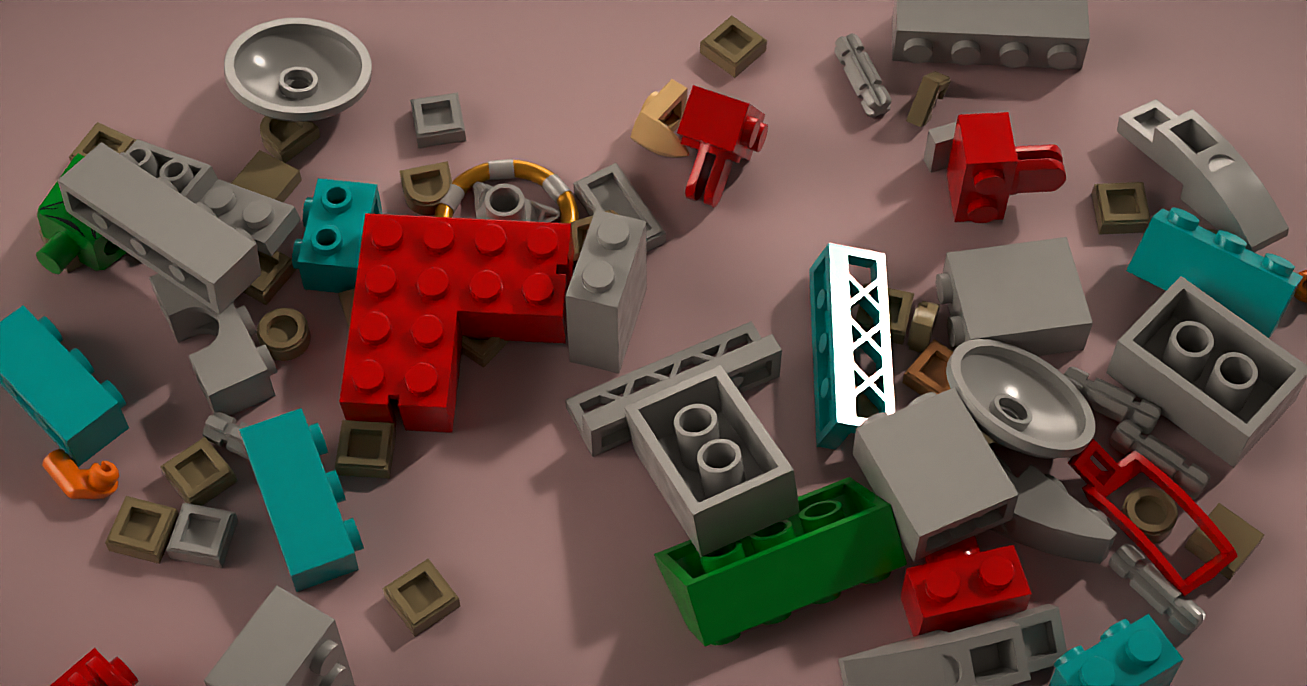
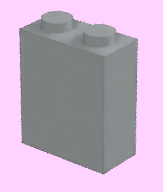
(606, 291)
(1016, 296)
(934, 472)

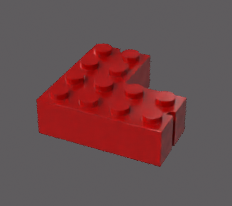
(429, 285)

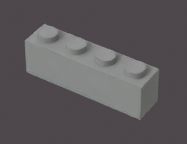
(992, 32)
(161, 227)

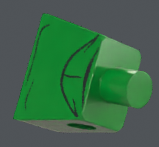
(71, 236)

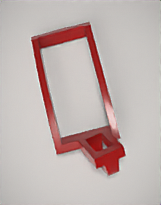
(1103, 483)

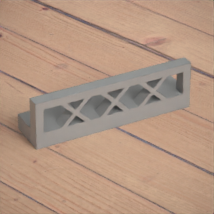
(746, 367)

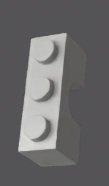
(231, 367)

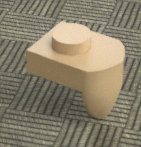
(659, 120)

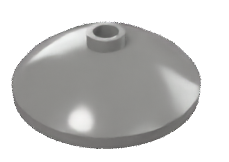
(297, 69)
(1020, 399)

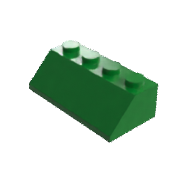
(831, 545)

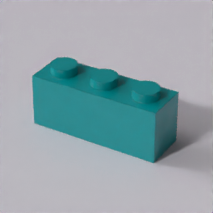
(1217, 264)
(58, 386)
(302, 499)

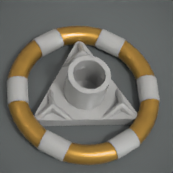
(507, 200)

